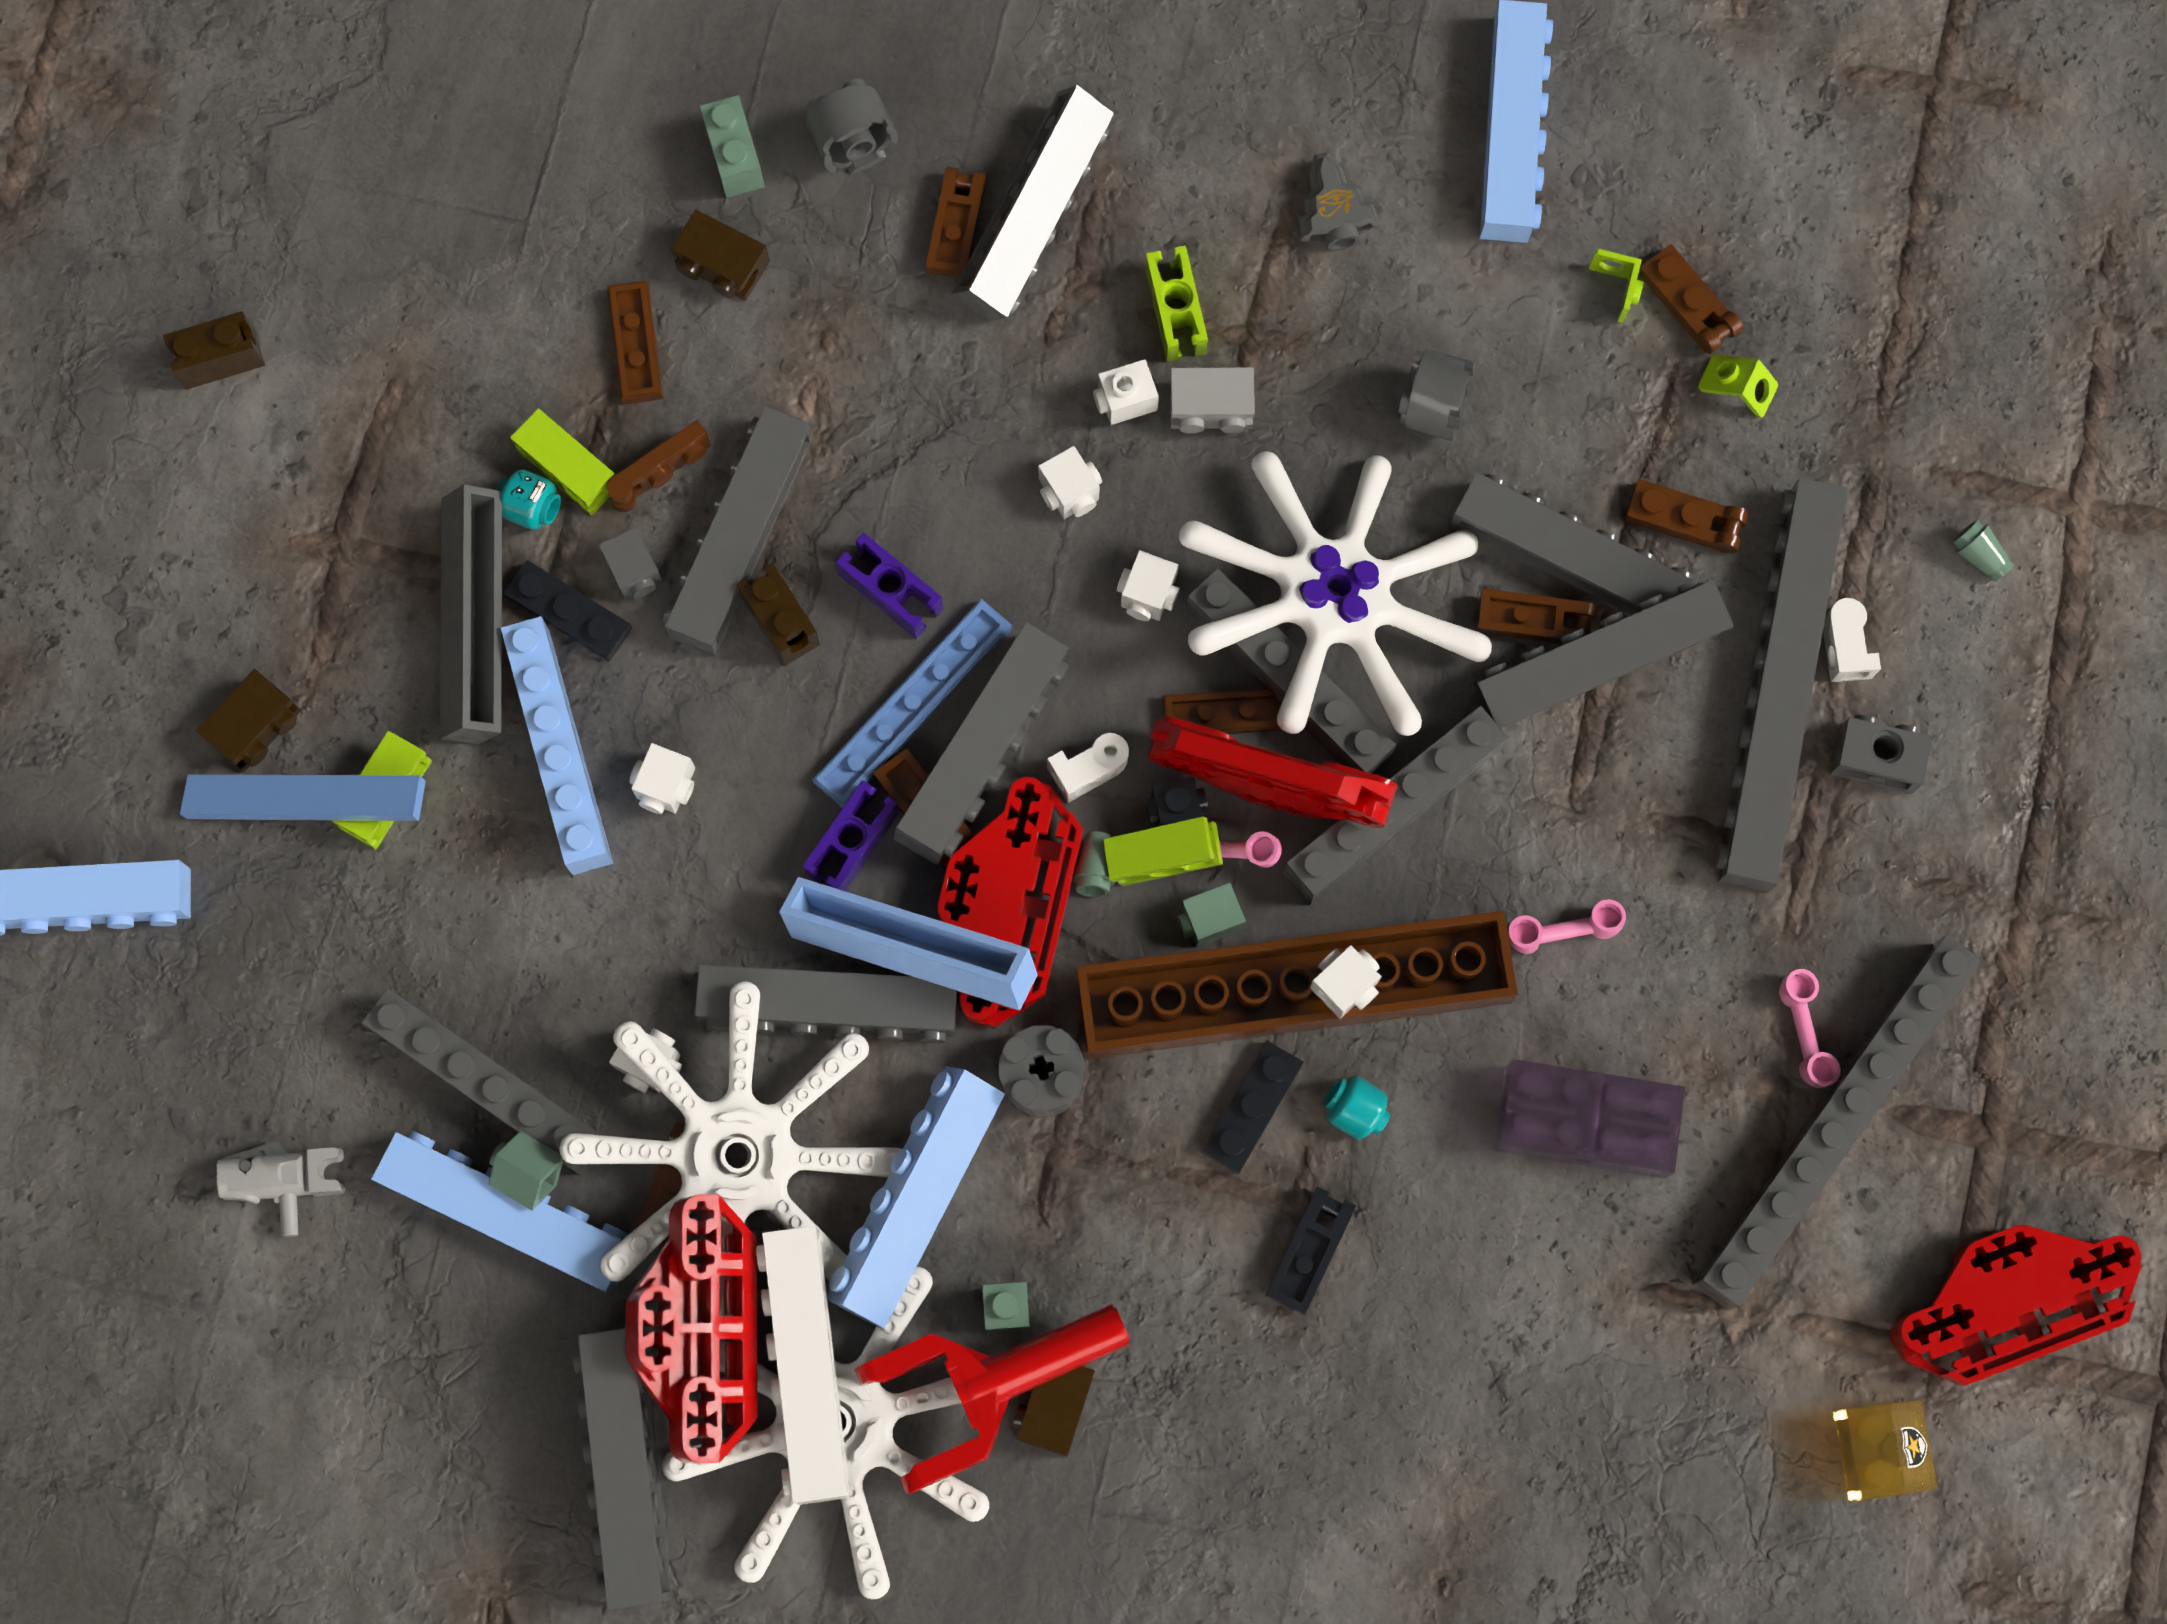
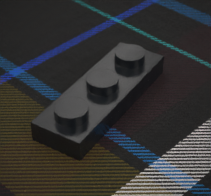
(568, 610)
(1252, 1107)

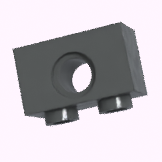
(1857, 761)

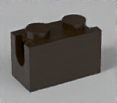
(720, 256)
(214, 350)
(779, 615)
(249, 721)
(1054, 1412)

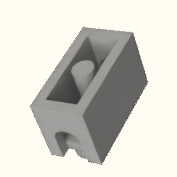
(1212, 399)

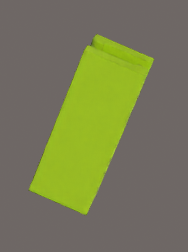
(1176, 289)
(563, 461)
(391, 757)
(1163, 851)

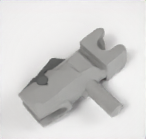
(280, 1176)

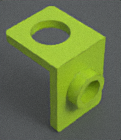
(1628, 270)
(1739, 378)

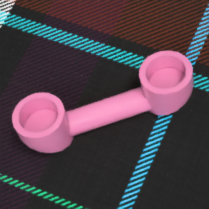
(1261, 849)
(1605, 922)
(1818, 1067)

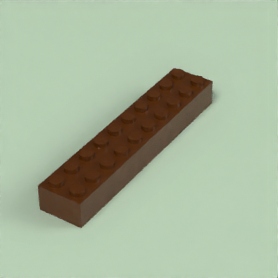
(1267, 985)

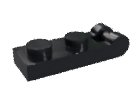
(1309, 1252)

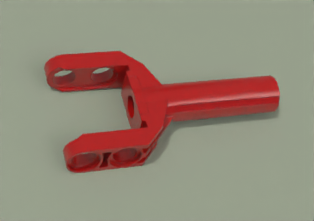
(990, 1382)

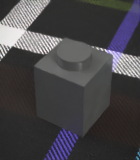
(631, 564)

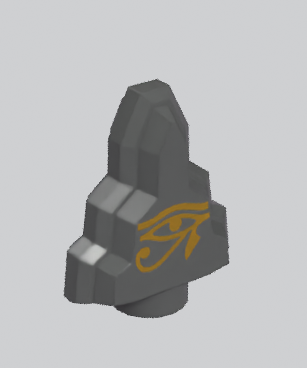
(1334, 208)

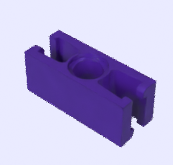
(889, 568)
(848, 821)

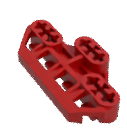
(1271, 777)
(1002, 885)
(2006, 1299)
(692, 1329)

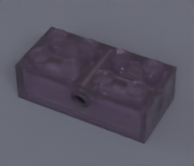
(1590, 1118)

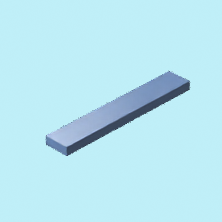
(913, 702)
(303, 797)

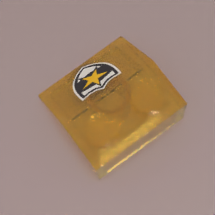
(1885, 1450)

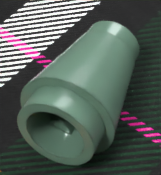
(1983, 550)
(1092, 870)

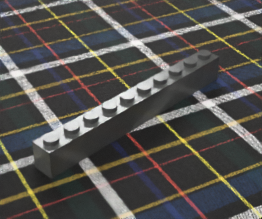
(1782, 685)
(1837, 1123)

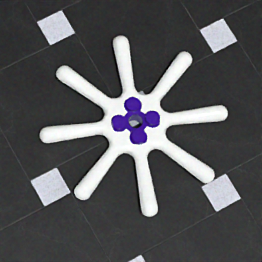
(1330, 618)

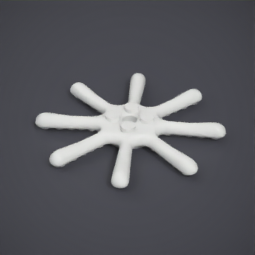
(716, 1125)
(868, 1444)

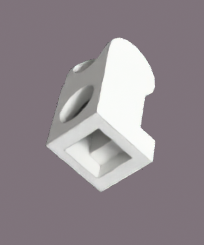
(1846, 643)
(1089, 768)

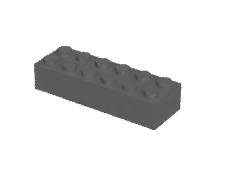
(624, 1474)

